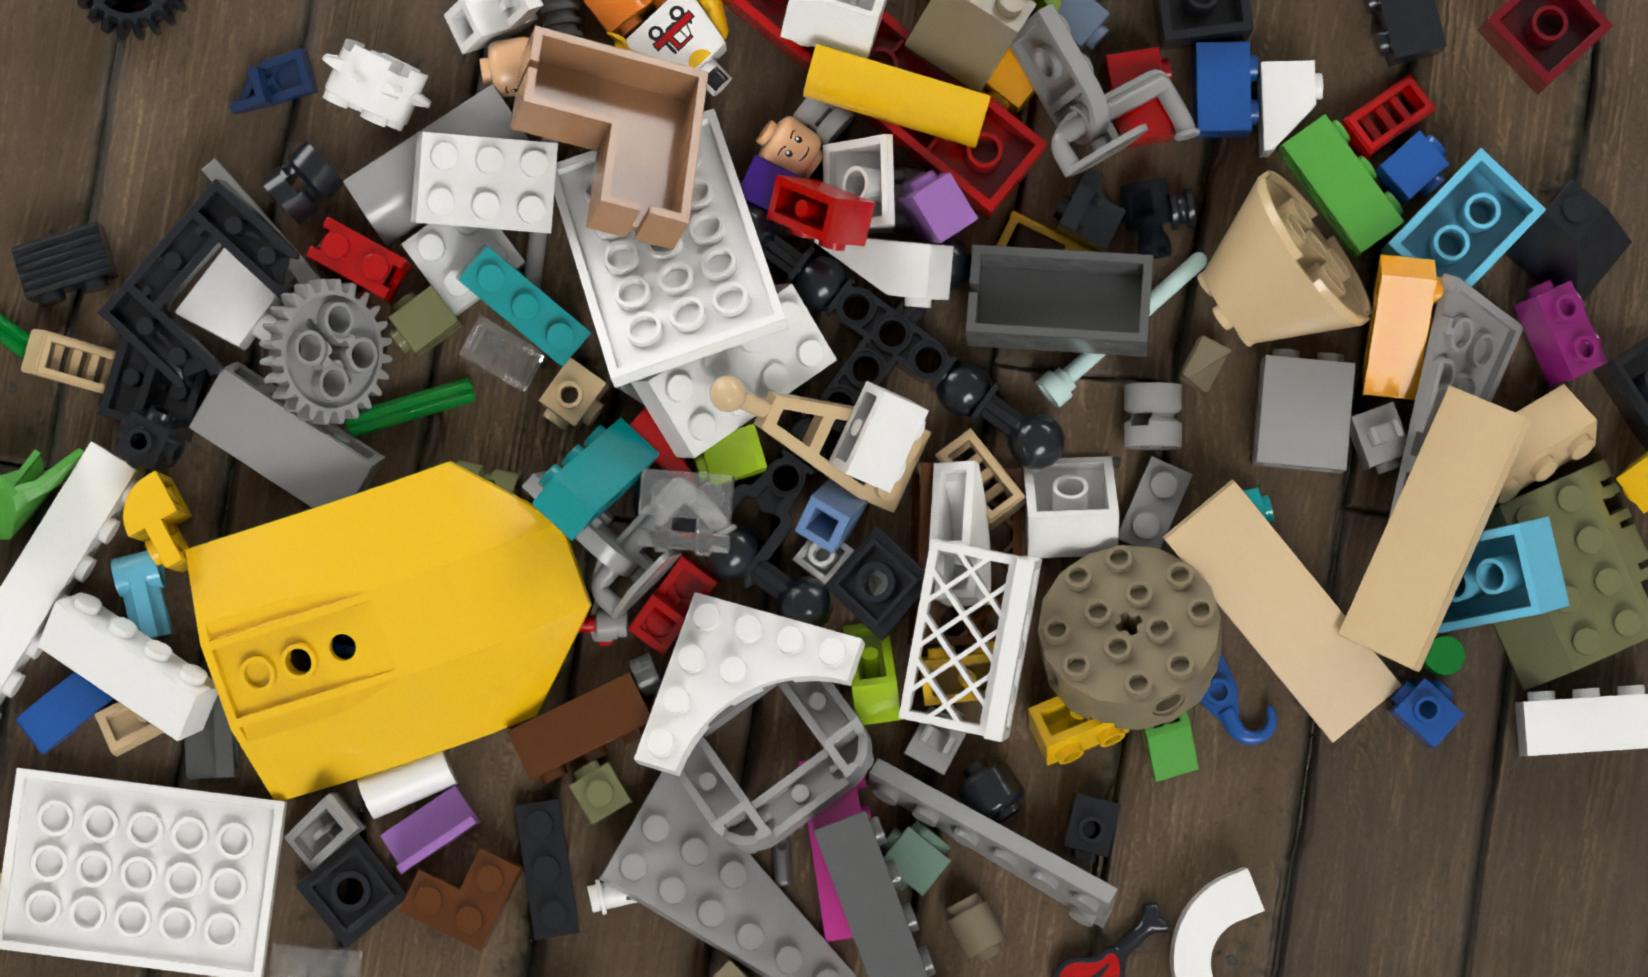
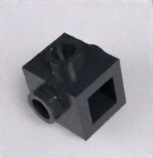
(151, 438)

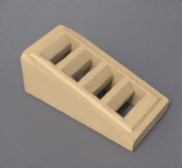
(37, 354)
(1005, 484)

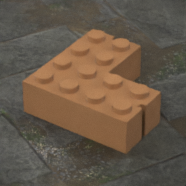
(629, 109)

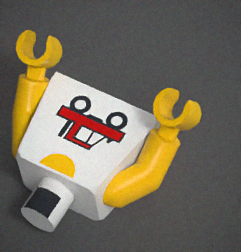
(685, 34)

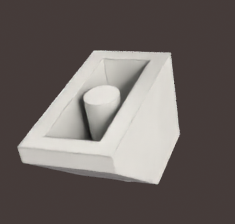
(1285, 97)

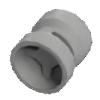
(813, 112)

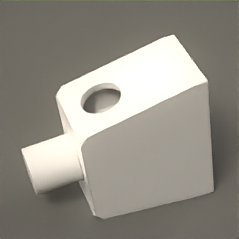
(230, 303)

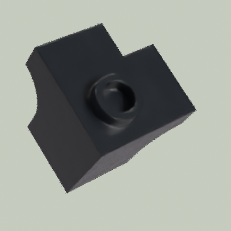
(1088, 214)

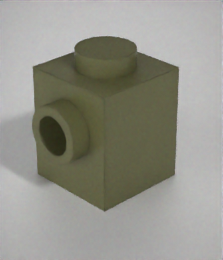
(422, 321)
(600, 790)

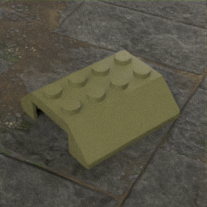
(1599, 575)

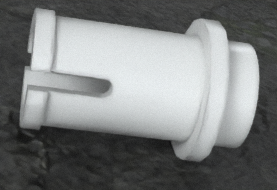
(606, 897)

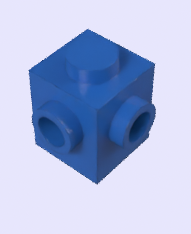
(1425, 710)

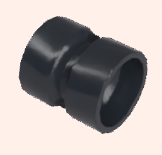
(314, 171)

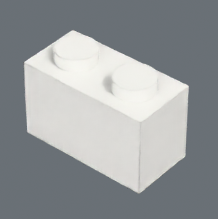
(879, 437)

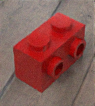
(820, 212)

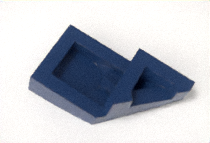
(276, 82)

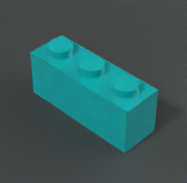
(523, 305)
(593, 477)

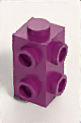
(1560, 332)

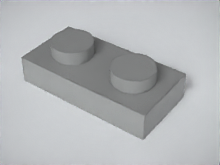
(1154, 504)

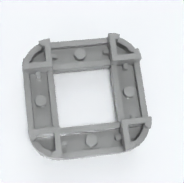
(801, 793)

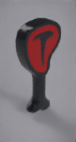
(1112, 959)

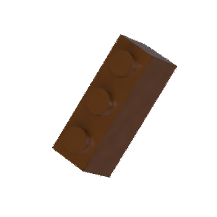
(581, 728)

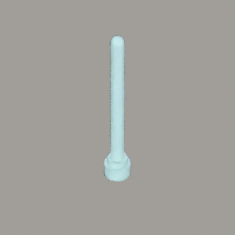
(1059, 384)

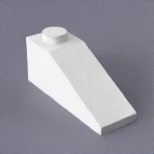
(902, 268)

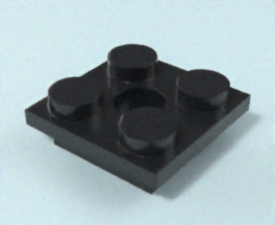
(903, 590)
(380, 888)

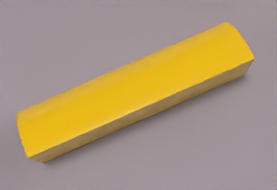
(896, 95)

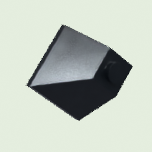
(1571, 241)

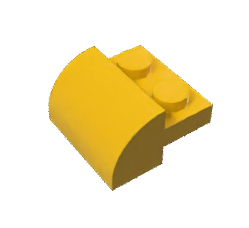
(152, 516)

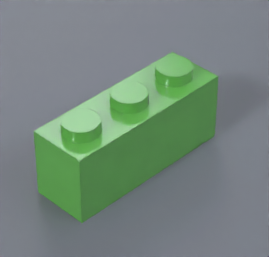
(1341, 185)

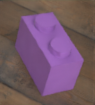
(935, 206)

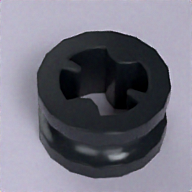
(1182, 208)

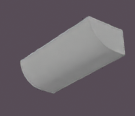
(386, 184)
(301, 457)

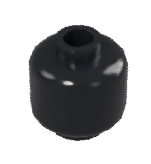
(992, 790)

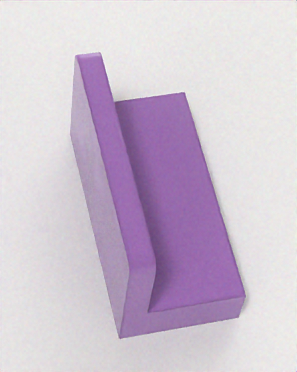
(430, 829)

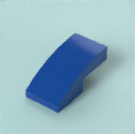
(62, 712)

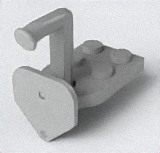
(1076, 100)
(622, 556)

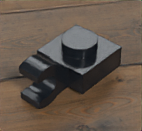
(1146, 211)

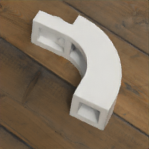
(1207, 917)

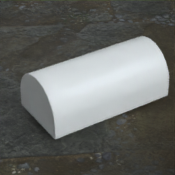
(406, 784)

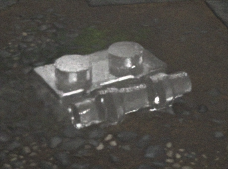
(685, 496)

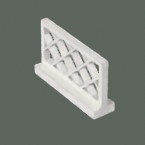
(1009, 643)

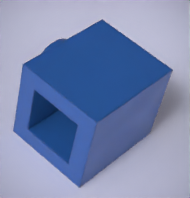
(1414, 168)

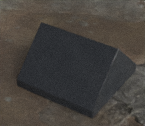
(1627, 385)

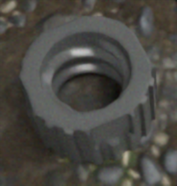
(646, 674)

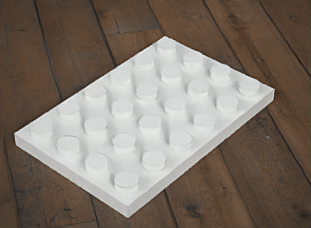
(677, 304)
(140, 874)

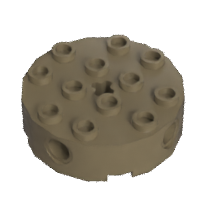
(1130, 636)

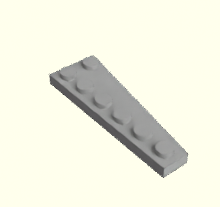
(1086, 895)

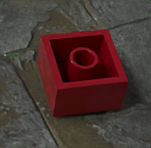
(1543, 36)

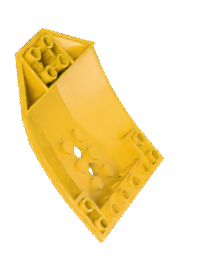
(453, 613)

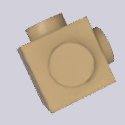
(573, 397)

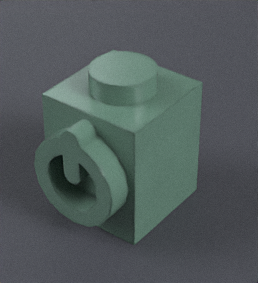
(917, 856)

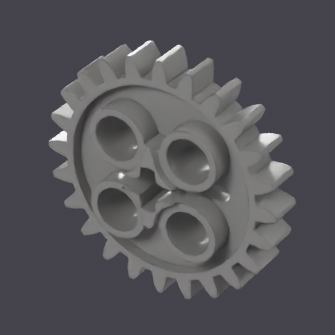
(325, 351)

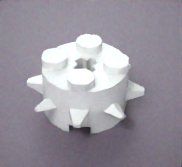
(375, 85)

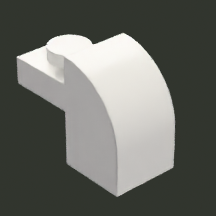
(483, 21)

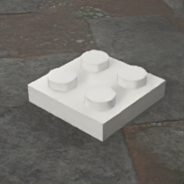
(444, 252)

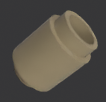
(976, 928)

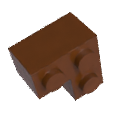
(465, 910)

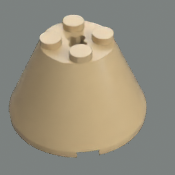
(1279, 271)

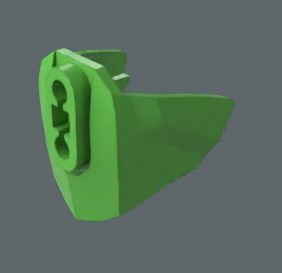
(25, 492)

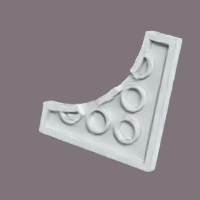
(727, 657)

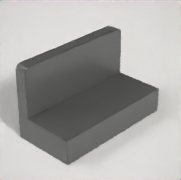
(214, 749)

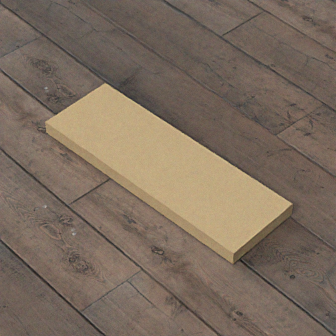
(1435, 528)
(1281, 610)

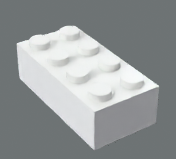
(775, 363)

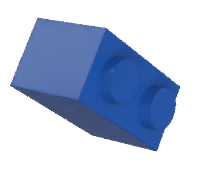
(1223, 89)

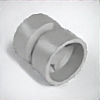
(1152, 416)

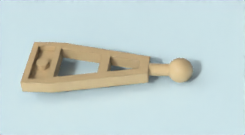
(730, 395)

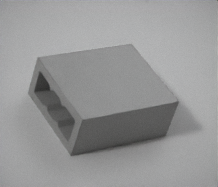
(1303, 412)

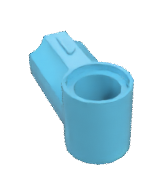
(142, 587)

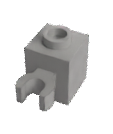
(1378, 438)
(934, 744)

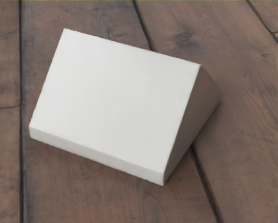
(865, 170)

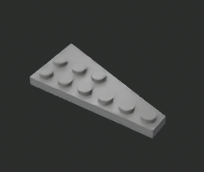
(1465, 350)
(713, 890)

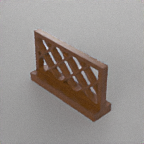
(920, 532)

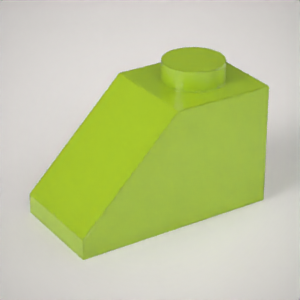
(734, 455)
(875, 679)

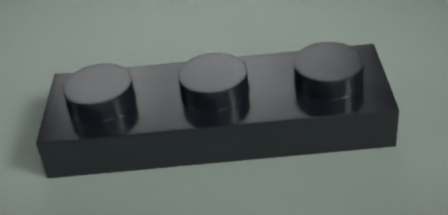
(547, 869)

